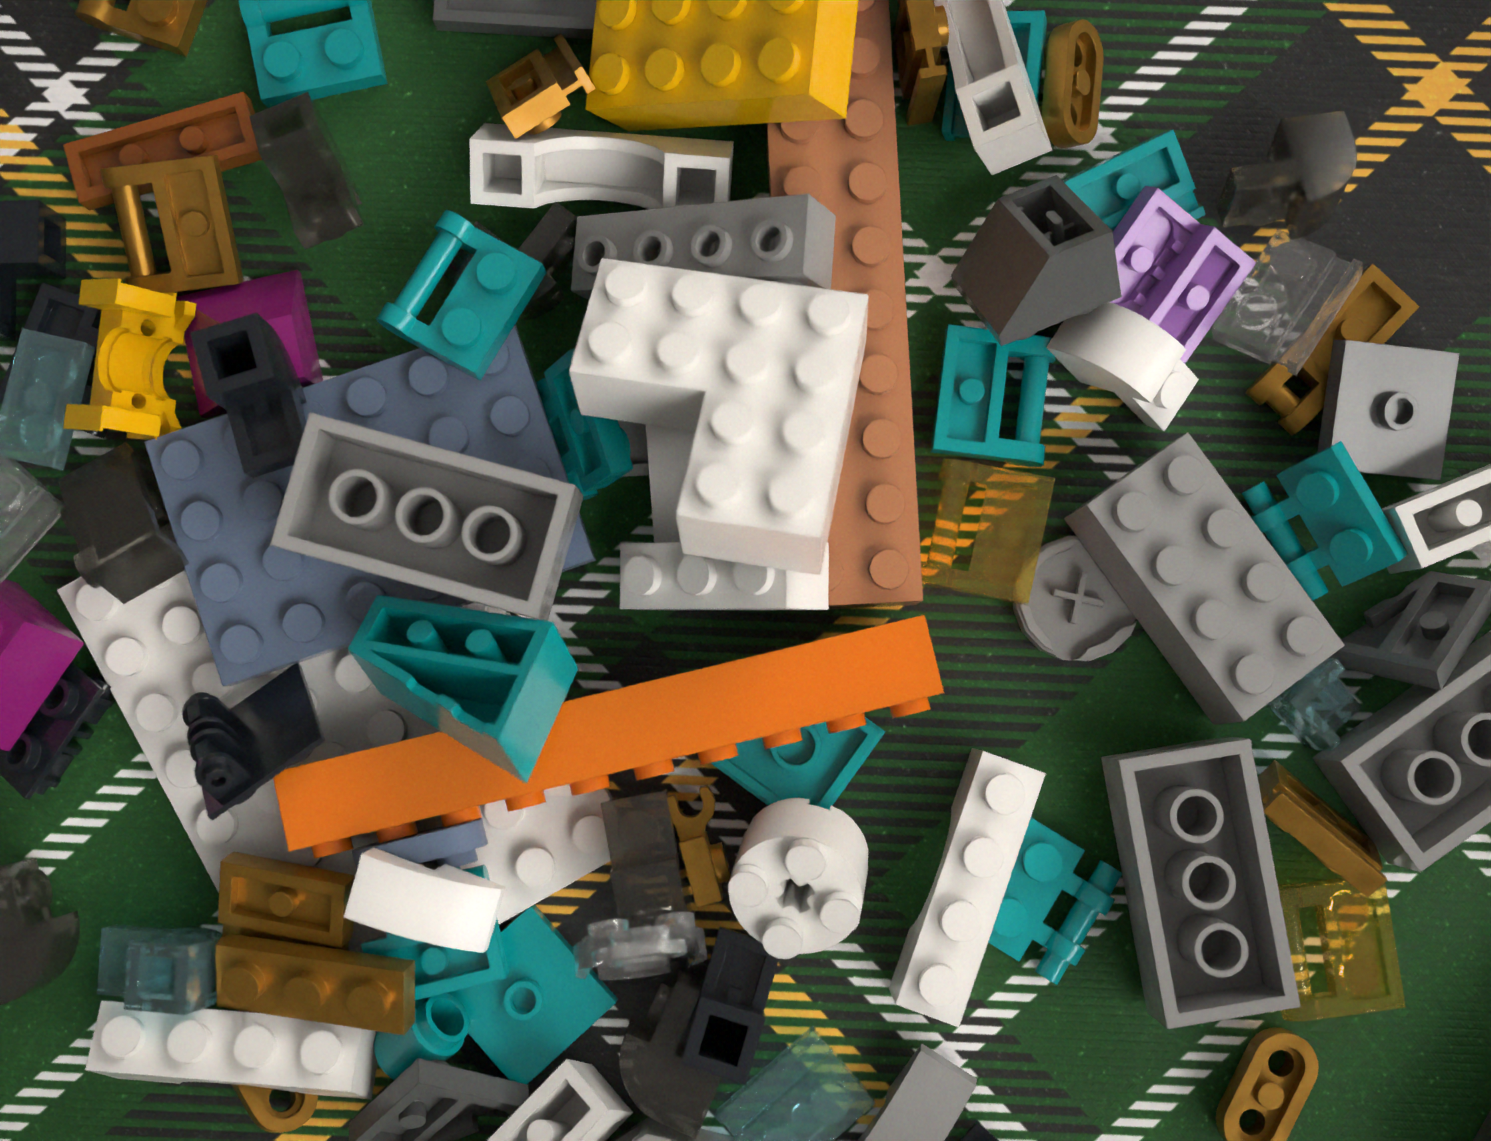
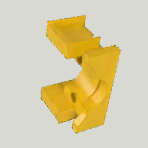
(132, 347)

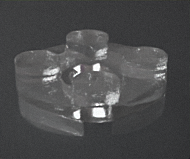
(639, 951)

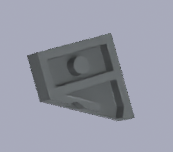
(1420, 630)
(435, 1104)

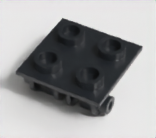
(47, 741)
(252, 741)

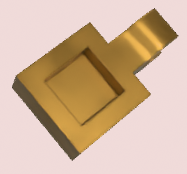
(704, 862)

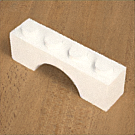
(597, 166)
(966, 895)
(233, 1050)

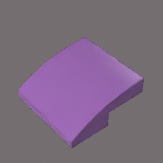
(1175, 268)

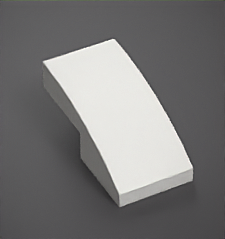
(423, 903)

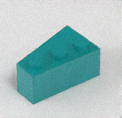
(469, 674)

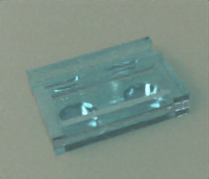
(797, 1096)

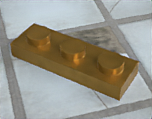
(315, 983)

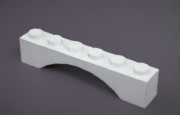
(993, 84)

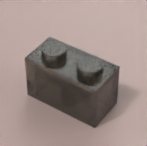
(120, 524)

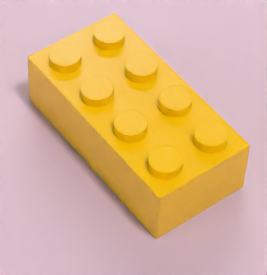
(720, 62)

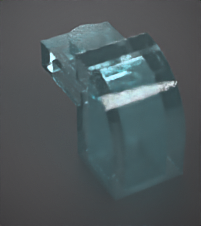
(159, 967)

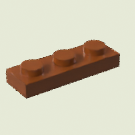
(205, 129)

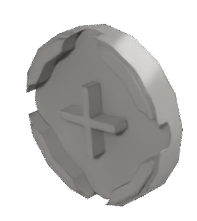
(1073, 605)

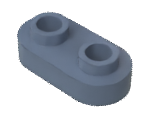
(448, 845)

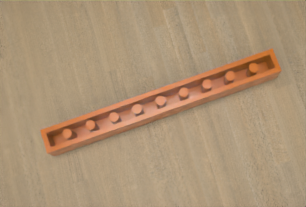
(614, 732)

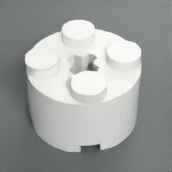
(799, 877)

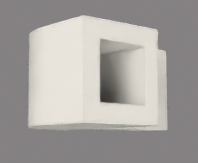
(1129, 357)

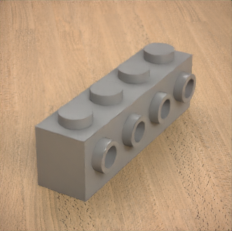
(752, 238)

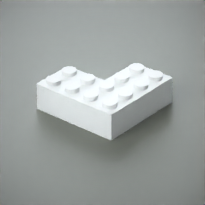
(758, 377)

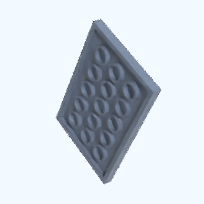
(283, 607)

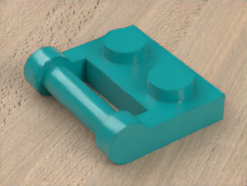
(315, 59)
(479, 307)
(973, 396)

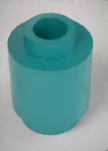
(435, 1035)

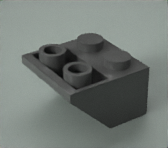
(1037, 262)

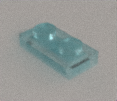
(42, 380)

